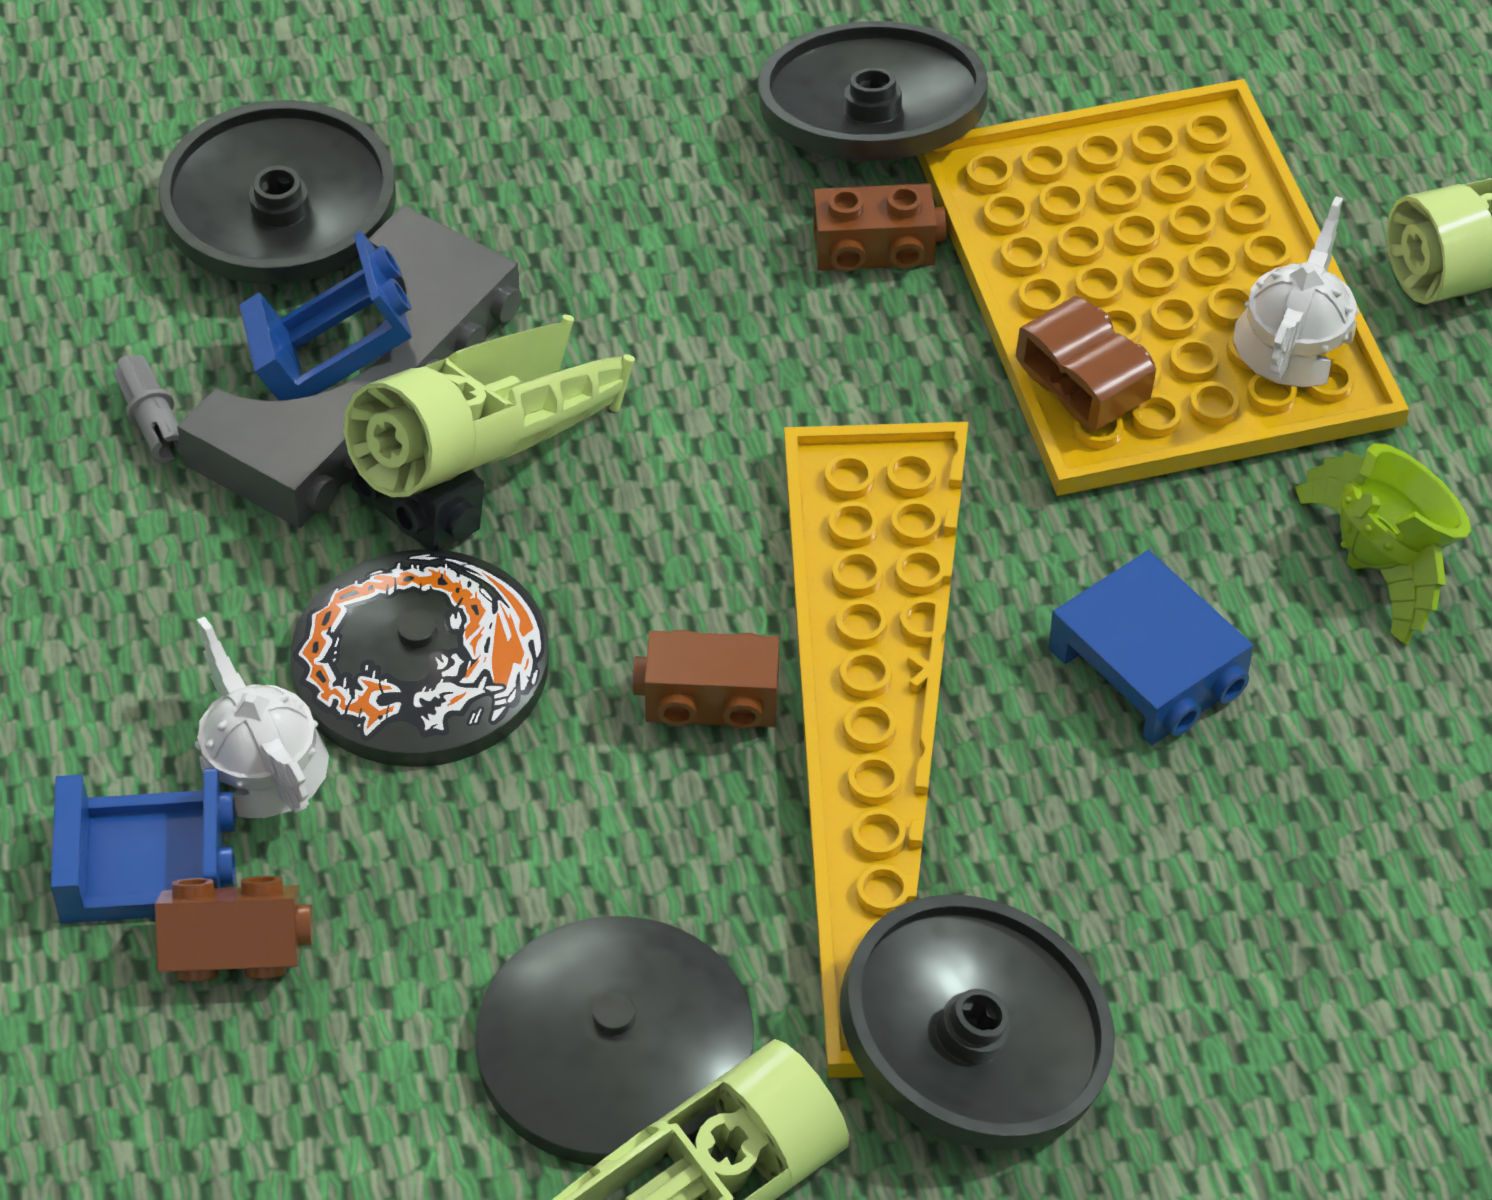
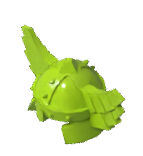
(1392, 522)

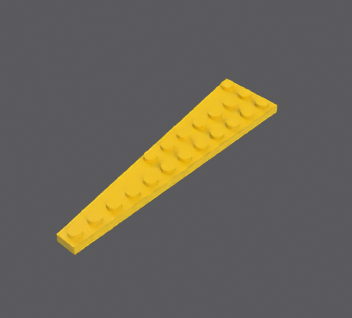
(871, 610)

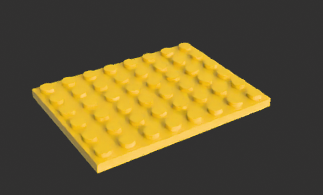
(1165, 226)

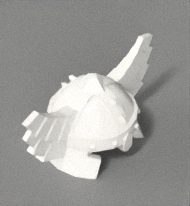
(1297, 316)
(259, 740)

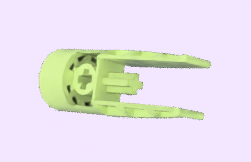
(1442, 241)
(475, 408)
(768, 1112)

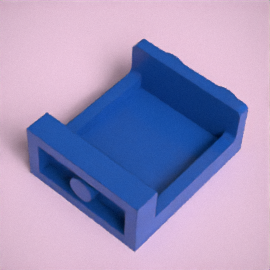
(1154, 644)
(126, 849)

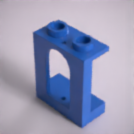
(275, 339)

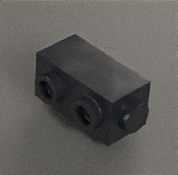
(435, 514)

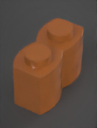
(1086, 362)

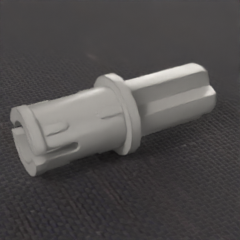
(148, 406)

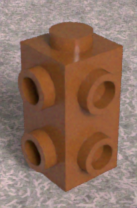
(876, 226)
(709, 678)
(231, 928)

